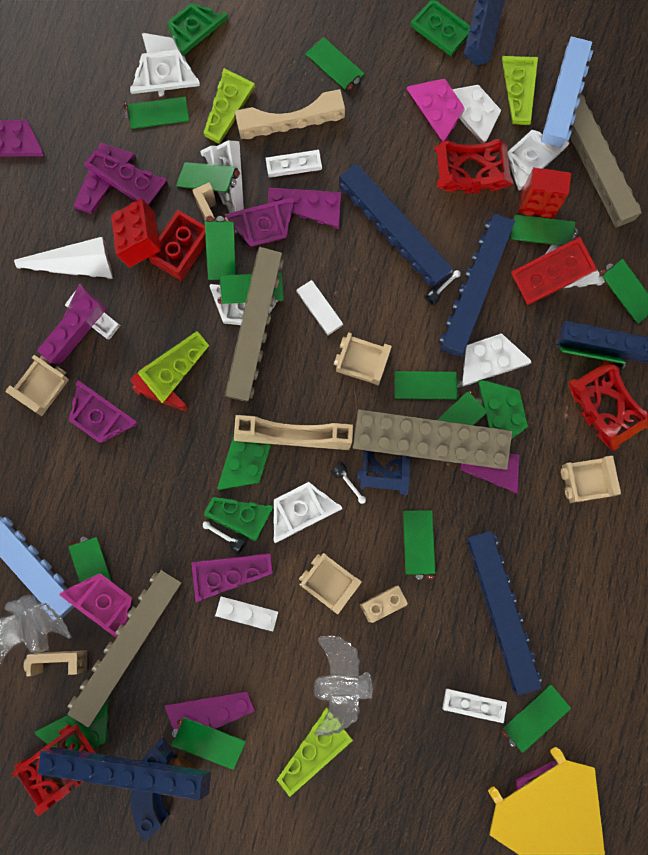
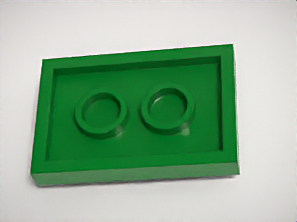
(441, 27)

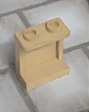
(205, 199)
(362, 359)
(39, 385)
(590, 479)
(329, 583)
(383, 604)
(76, 661)

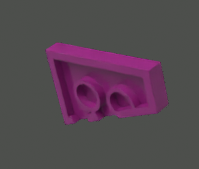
(500, 477)

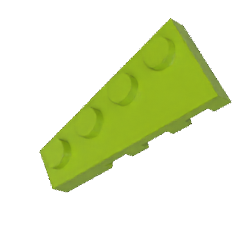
(520, 85)
(231, 96)
(171, 367)
(312, 757)

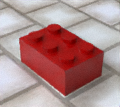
(544, 192)
(135, 233)
(180, 245)

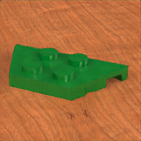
(193, 26)
(503, 407)
(244, 464)
(95, 734)

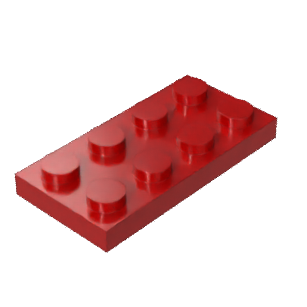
(554, 271)

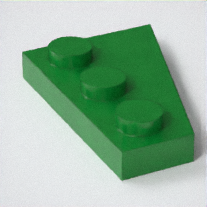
(240, 517)

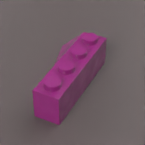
(77, 321)

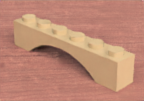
(326, 108)
(319, 436)

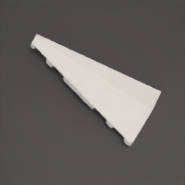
(227, 155)
(80, 258)

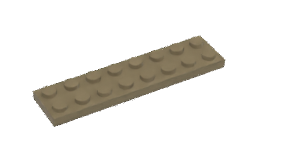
(432, 439)

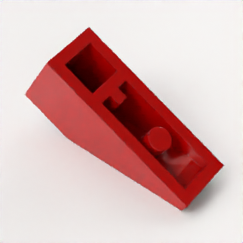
(141, 387)

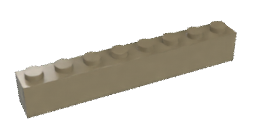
(602, 167)
(253, 324)
(122, 651)

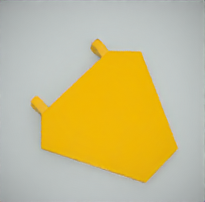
(551, 813)

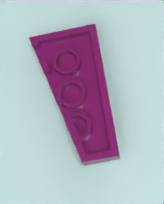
(125, 177)
(94, 187)
(311, 204)
(219, 575)
(212, 711)

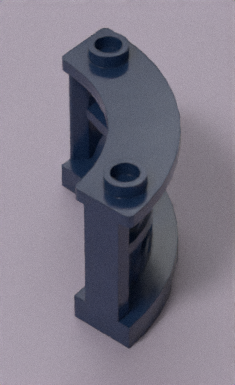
(395, 479)
(148, 807)

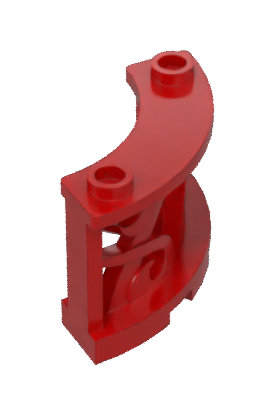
(480, 153)
(608, 433)
(35, 783)

